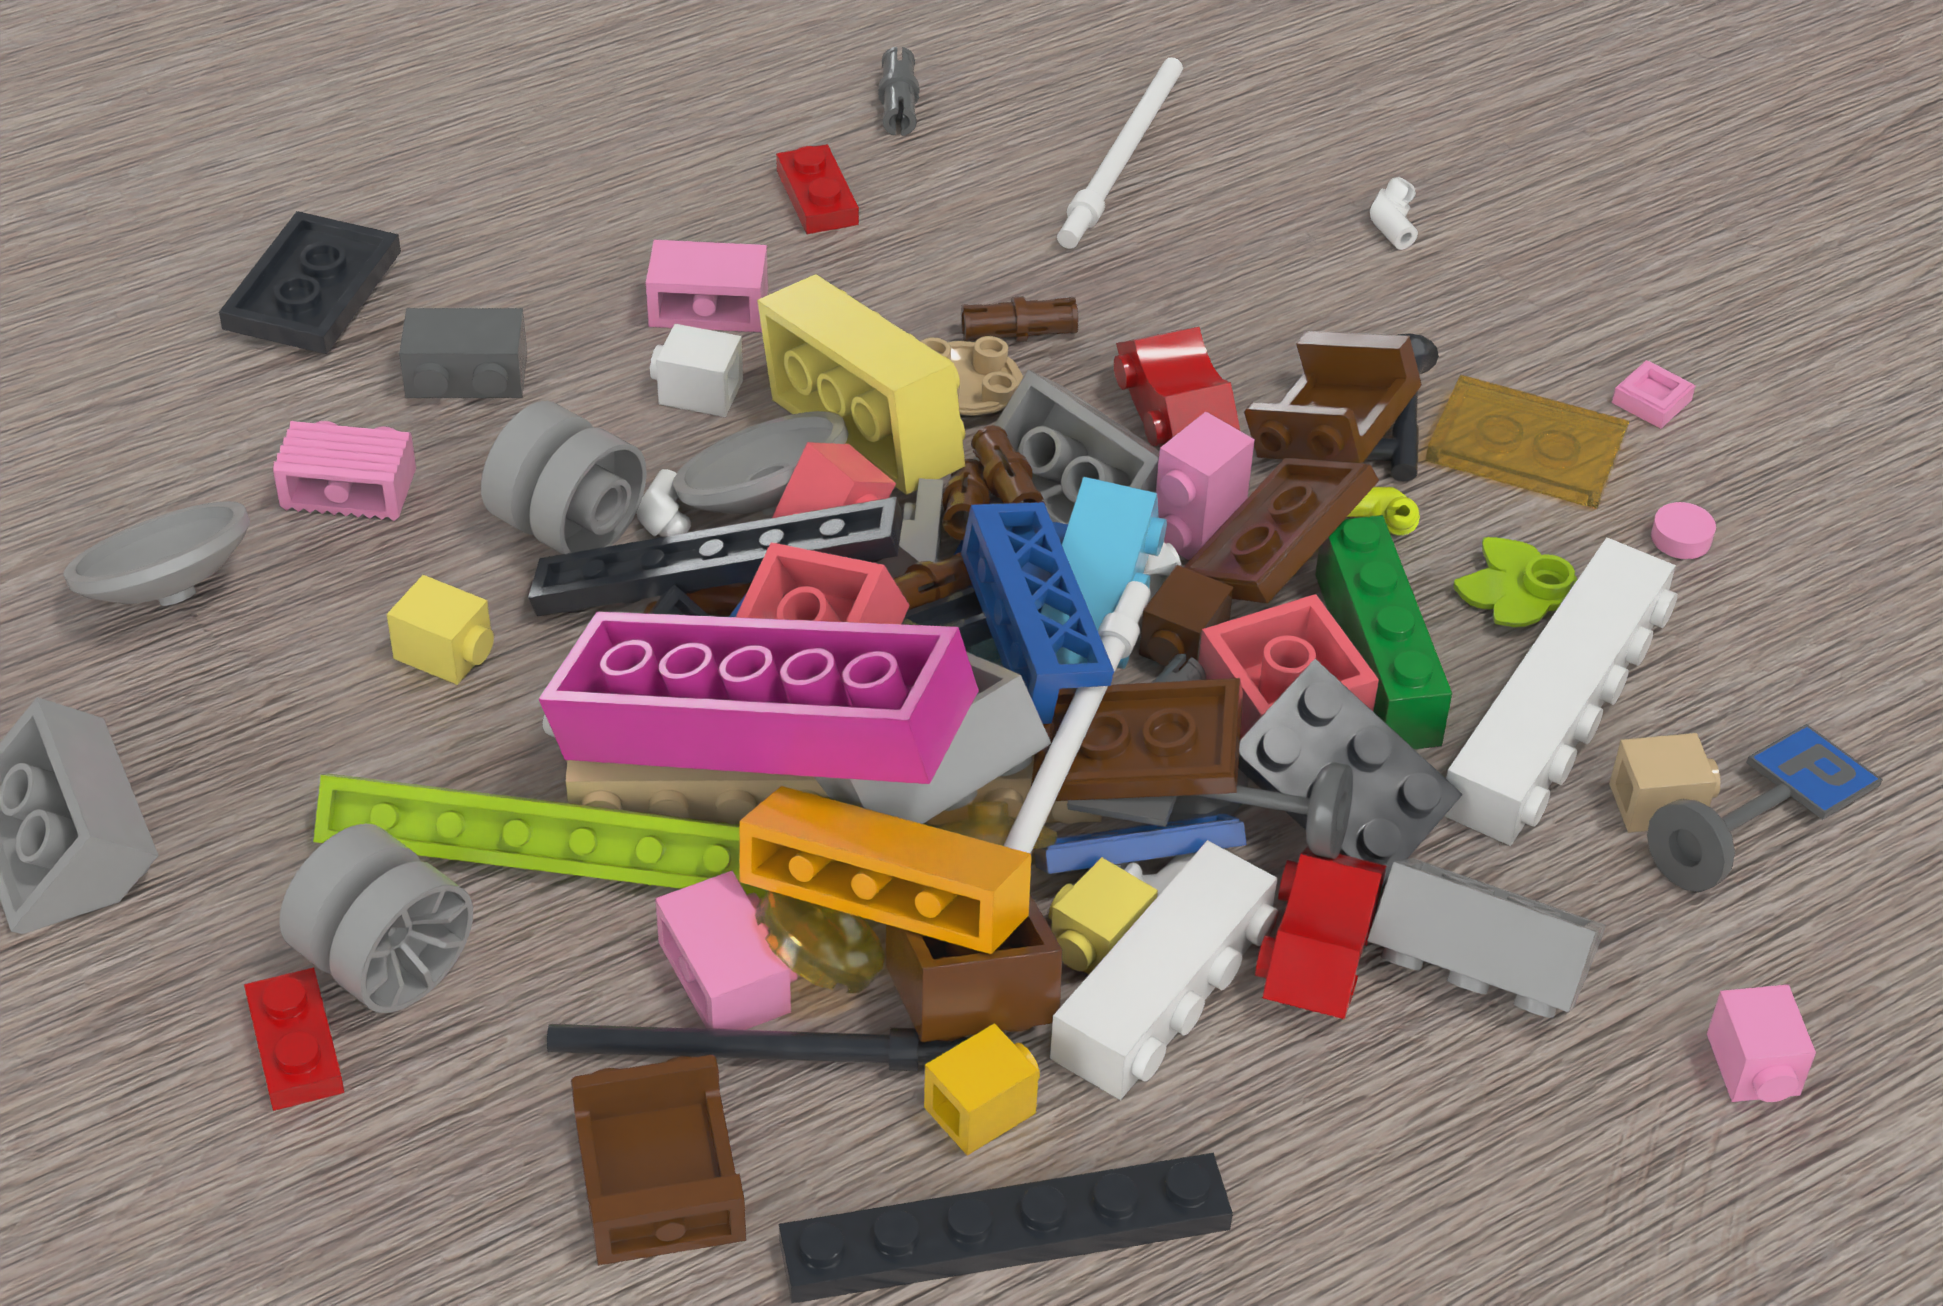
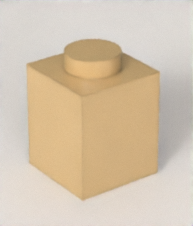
(1660, 771)

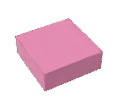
(1653, 394)

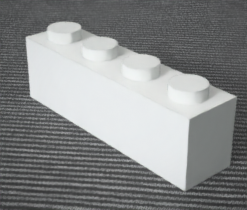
(1164, 970)

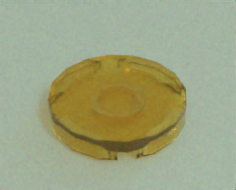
(821, 942)

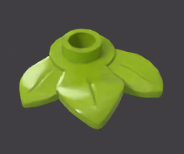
(1517, 583)

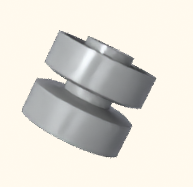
(563, 479)
(376, 917)

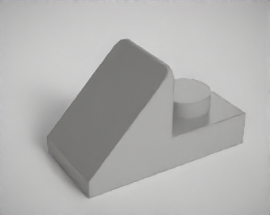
(920, 530)

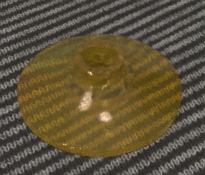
(992, 823)

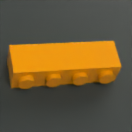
(885, 869)

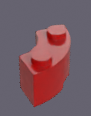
(1172, 383)
(1321, 932)

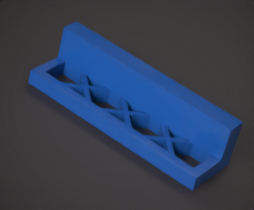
(1013, 597)

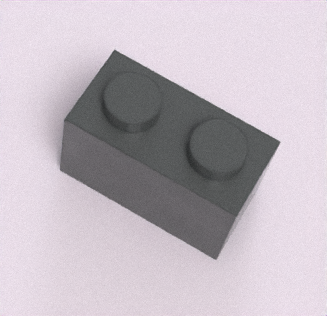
(463, 353)

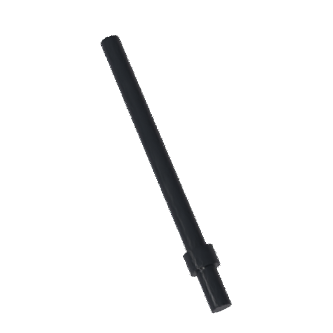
(899, 1048)

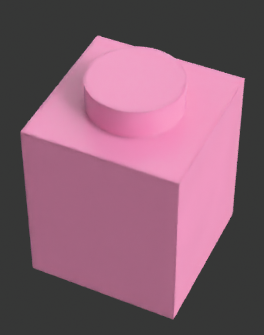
(1760, 1043)

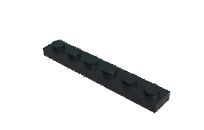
(709, 556)
(1003, 1227)

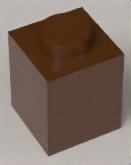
(1179, 613)

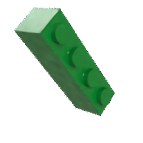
(1381, 618)

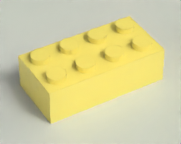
(883, 382)

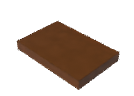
(1282, 525)
(1155, 741)

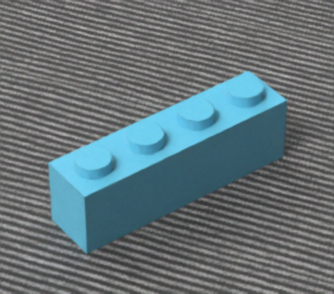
(1108, 547)

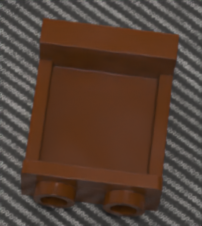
(1341, 402)
(657, 1159)

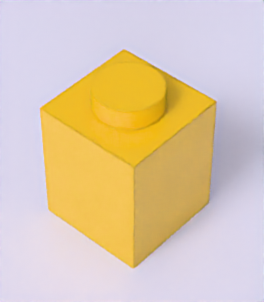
(981, 1088)

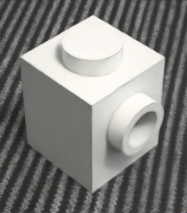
(698, 370)

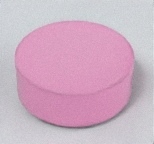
(1683, 530)

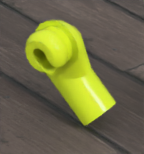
(1398, 510)

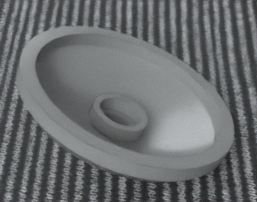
(755, 464)
(160, 556)

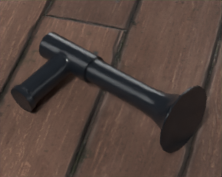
(1403, 447)

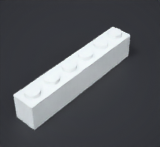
(1560, 691)

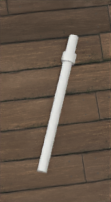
(1089, 203)
(1119, 634)

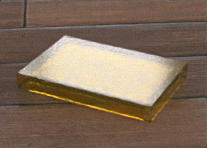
(1527, 441)

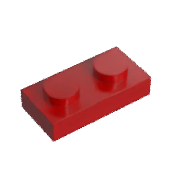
(817, 189)
(294, 1039)

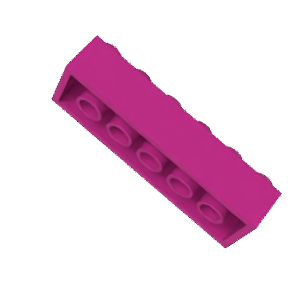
(762, 695)

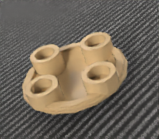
(984, 372)

